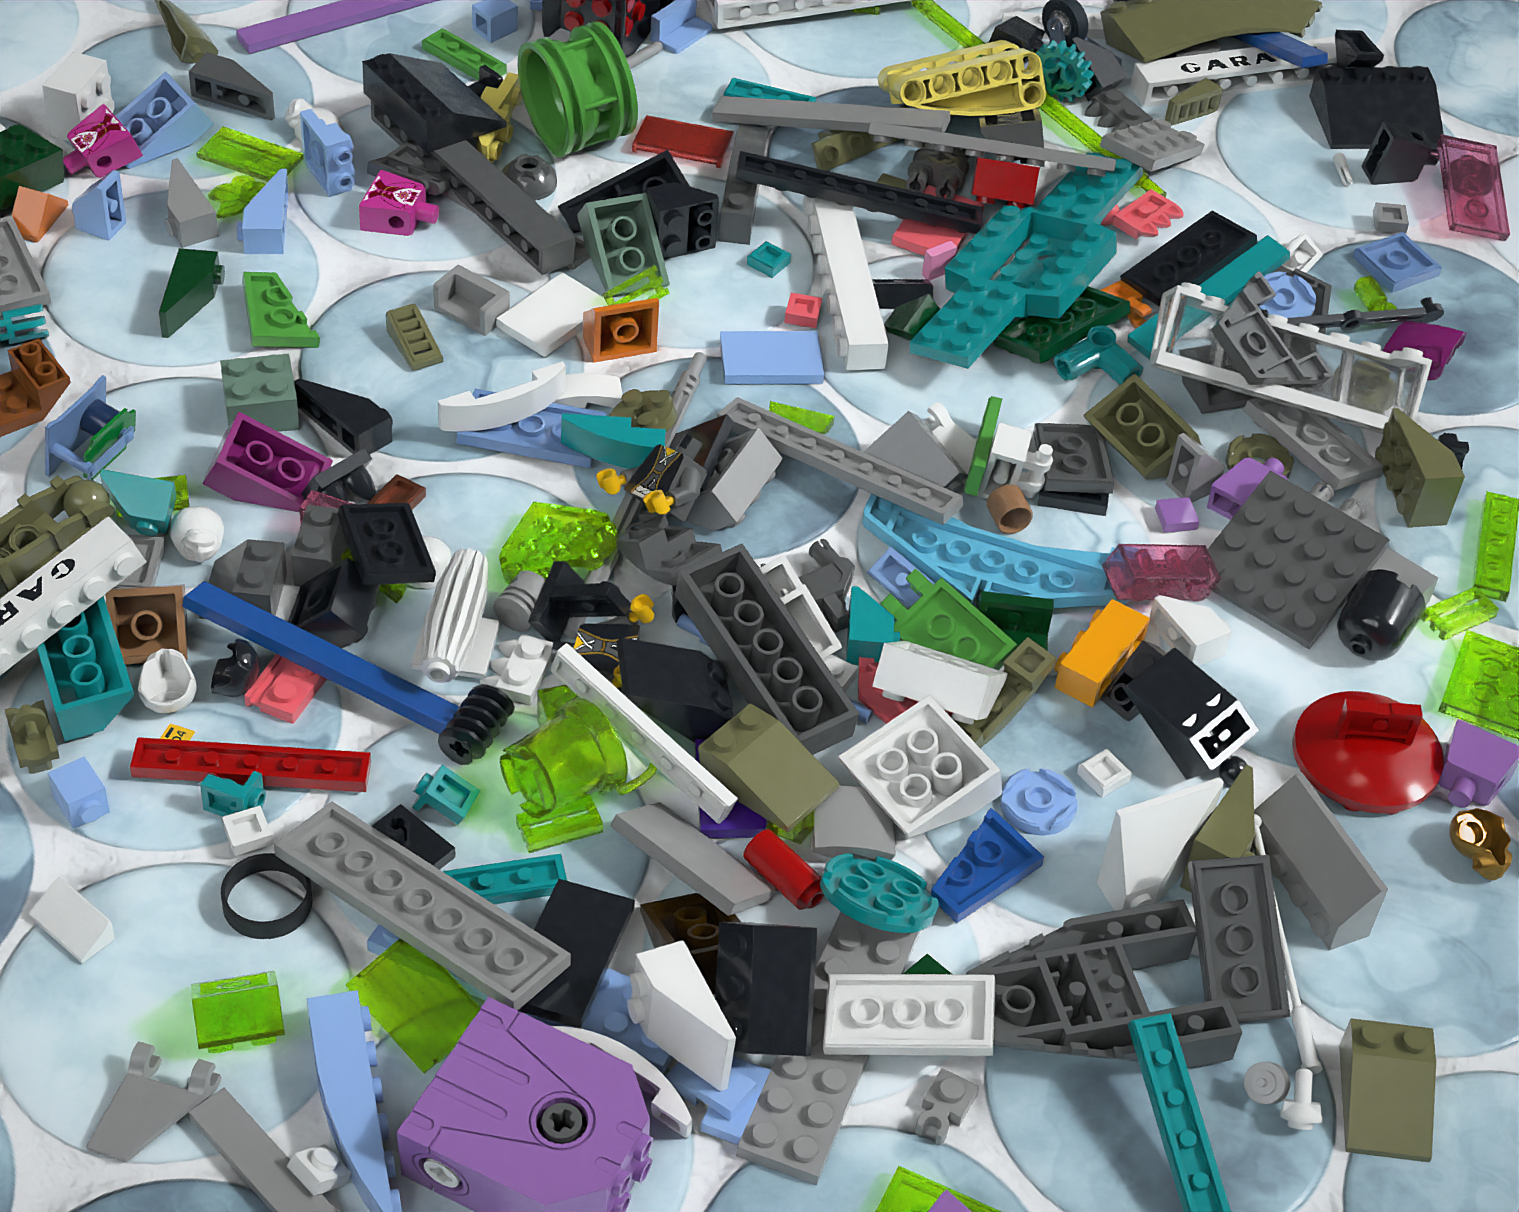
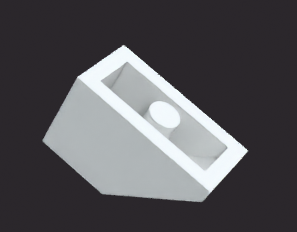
(1190, 629)

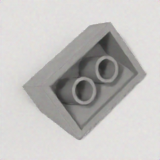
(735, 483)

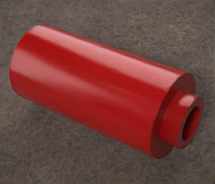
(784, 869)

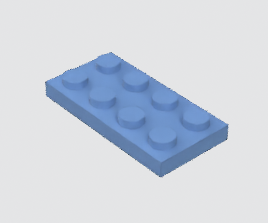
(531, 437)

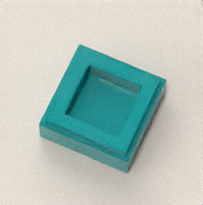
(769, 259)

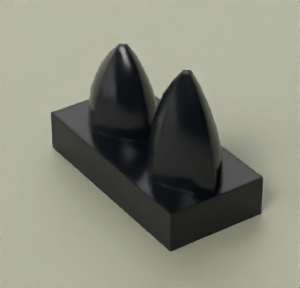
(348, 472)

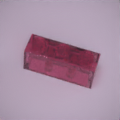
(1154, 570)

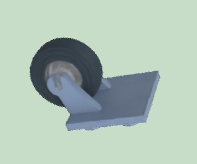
(1066, 21)

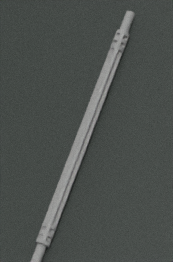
(630, 505)

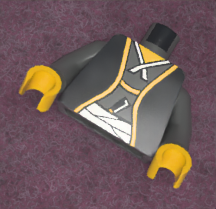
(664, 482)
(598, 641)

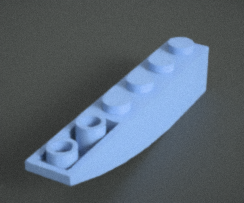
(352, 1094)

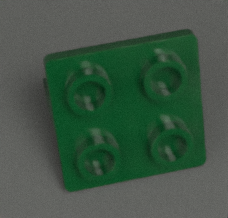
(1018, 615)

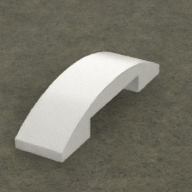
(504, 407)
(667, 1104)

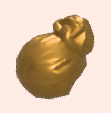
(1484, 840)

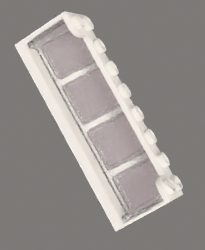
(1359, 393)

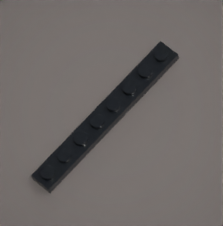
(858, 193)

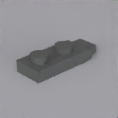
(433, 183)

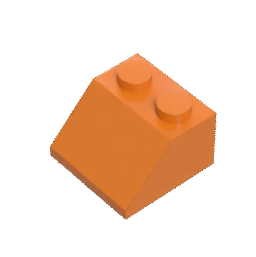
(621, 329)

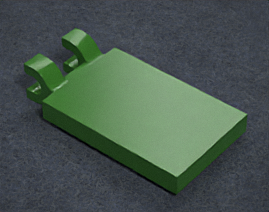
(948, 624)

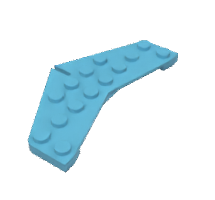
(988, 561)

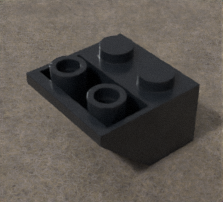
(683, 218)

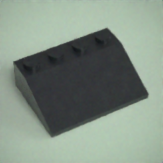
(1358, 99)
(427, 101)

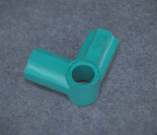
(1097, 352)

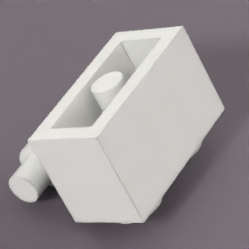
(1008, 457)

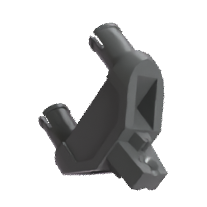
(829, 583)

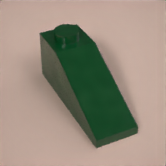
(189, 287)

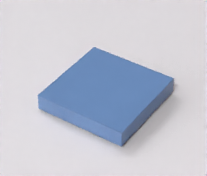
(1397, 262)

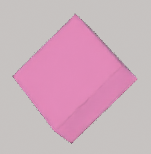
(937, 259)

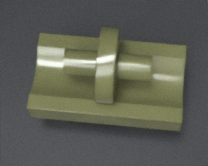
(32, 736)

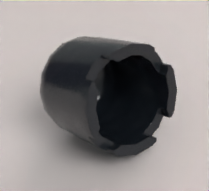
(1380, 615)

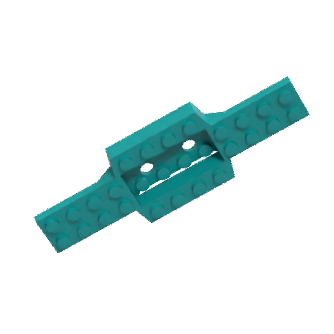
(1060, 226)

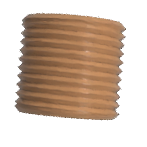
(1009, 509)

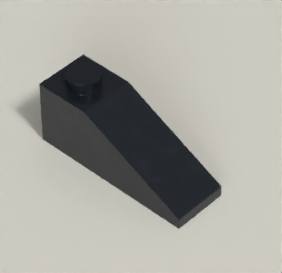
(345, 416)

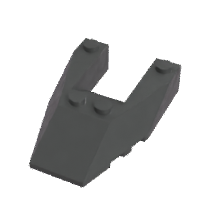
(1080, 990)

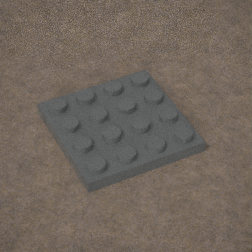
(1292, 558)

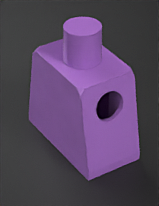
(1238, 484)
(1476, 765)

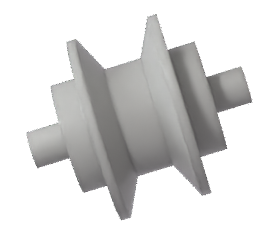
(1267, 1083)

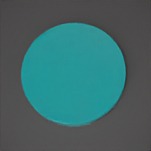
(879, 893)

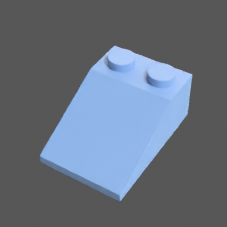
(163, 119)

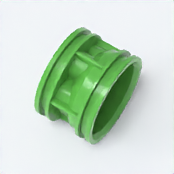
(578, 89)

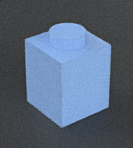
(494, 18)
(79, 792)

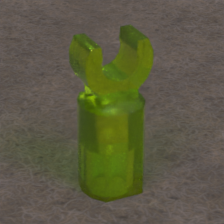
(1372, 295)

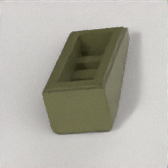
(1194, 102)
(408, 326)

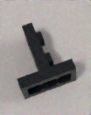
(567, 597)

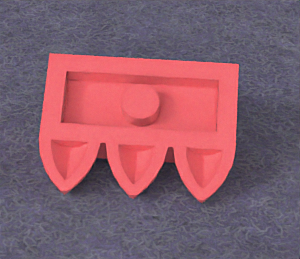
(1146, 215)

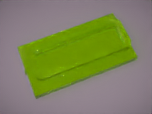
(248, 154)

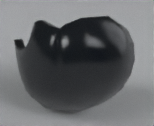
(237, 673)

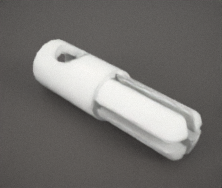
(1342, 168)

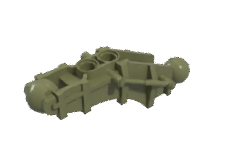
(32, 535)

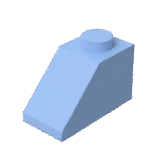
(101, 207)

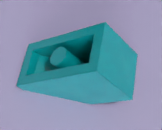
(141, 500)
(868, 627)

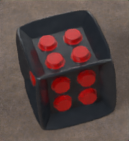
(625, 19)

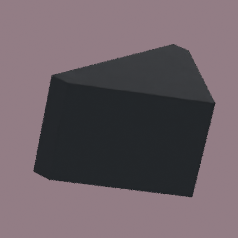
(1356, 49)

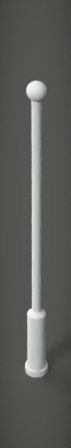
(1298, 1014)

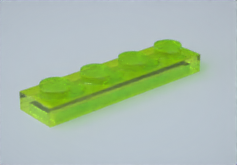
(1496, 545)

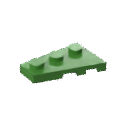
(272, 315)

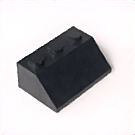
(767, 986)

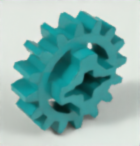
(1064, 70)

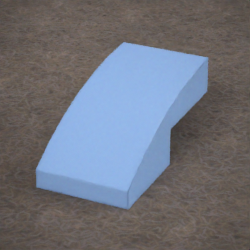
(695, 1089)

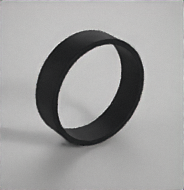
(264, 929)

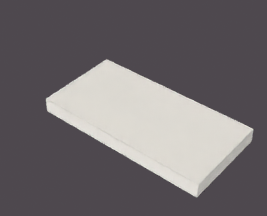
(909, 1014)

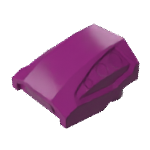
(1433, 340)

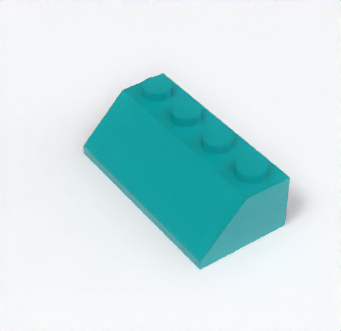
(86, 673)

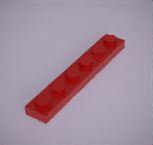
(278, 765)

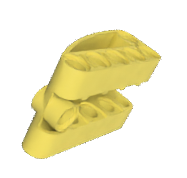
(971, 84)

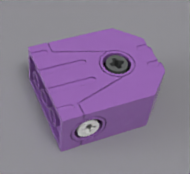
(528, 1121)

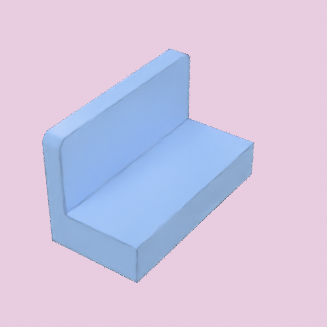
(678, 26)

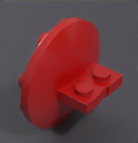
(1368, 752)

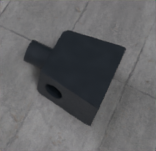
(1398, 154)

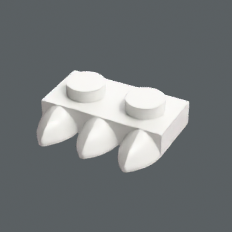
(521, 669)

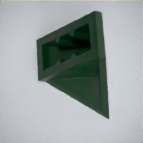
(911, 317)

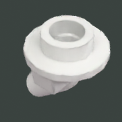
(1301, 1111)

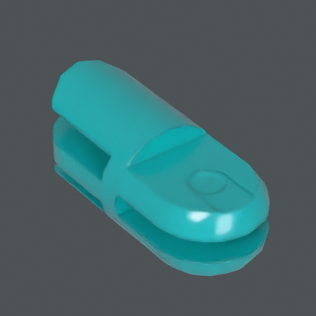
(11, 326)

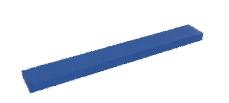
(320, 656)

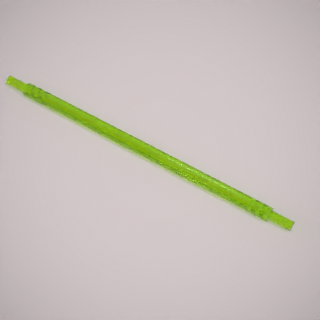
(1050, 106)

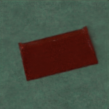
(683, 140)

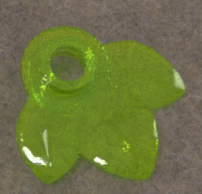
(235, 195)

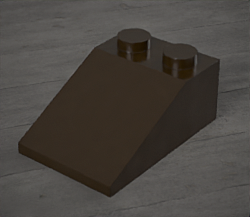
(690, 920)

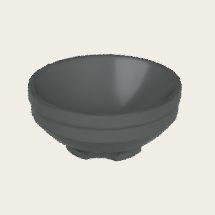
(535, 182)

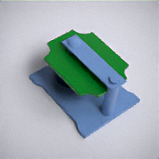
(88, 418)

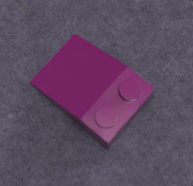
(262, 466)

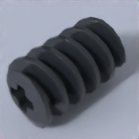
(475, 724)

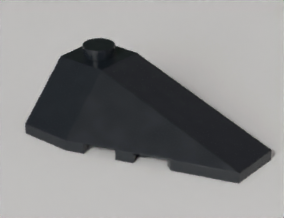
(650, 173)

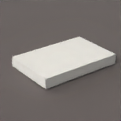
(550, 314)

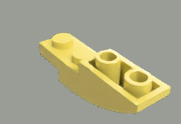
(503, 102)

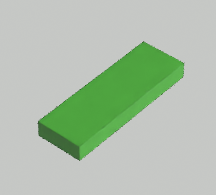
(461, 54)

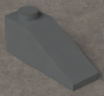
(230, 85)

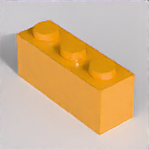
(1100, 652)

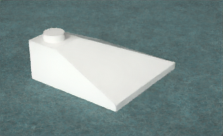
(924, 769)
(1153, 844)

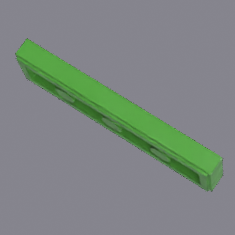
(983, 446)

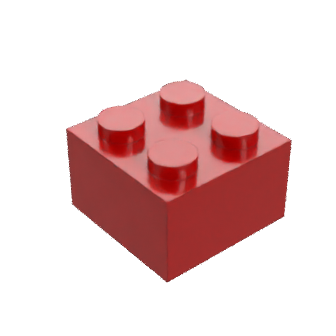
(1004, 181)

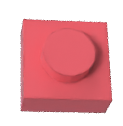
(803, 310)

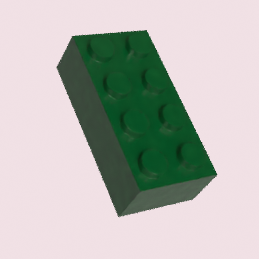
(27, 162)

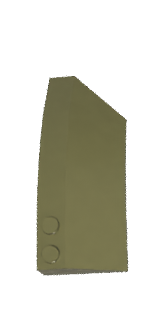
(1165, 26)

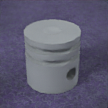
(518, 600)

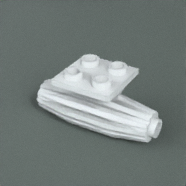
(454, 633)

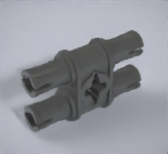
(938, 169)

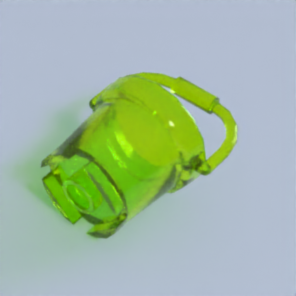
(568, 759)

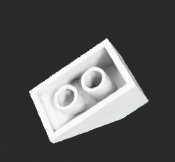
(681, 1012)

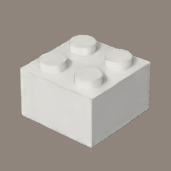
(75, 92)

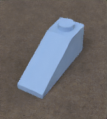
(266, 218)

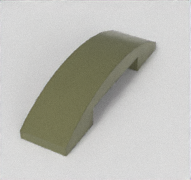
(1026, 671)

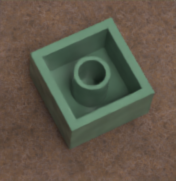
(262, 390)

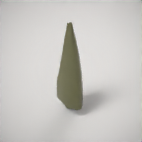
(185, 35)

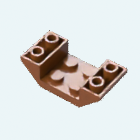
(30, 386)

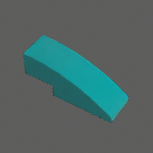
(609, 438)

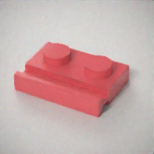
(284, 689)

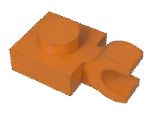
(1137, 308)

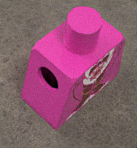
(100, 144)
(395, 206)

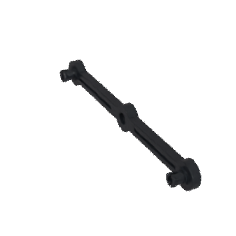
(1354, 318)

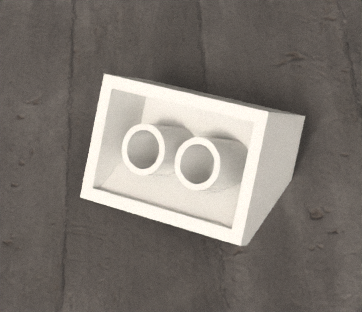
(951, 681)

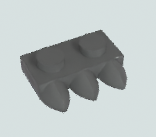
(1116, 111)

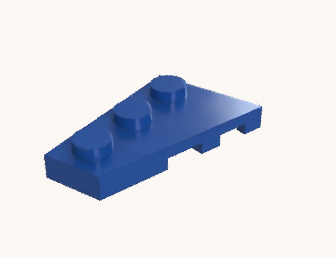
(985, 868)

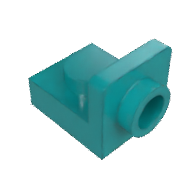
(446, 794)
(228, 797)

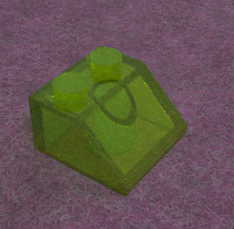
(237, 1011)

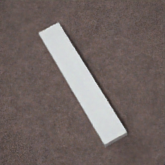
(644, 734)

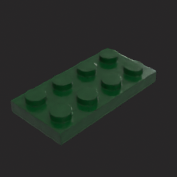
(1045, 337)

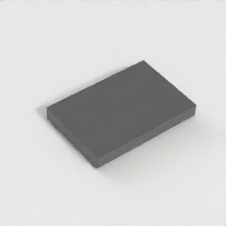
(1078, 458)

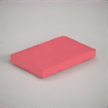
(919, 236)

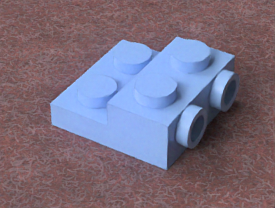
(327, 153)

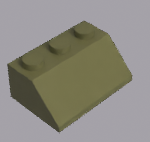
(1140, 427)

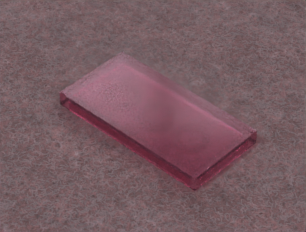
(1473, 188)

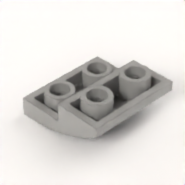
(852, 824)

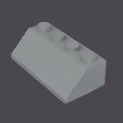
(1319, 864)

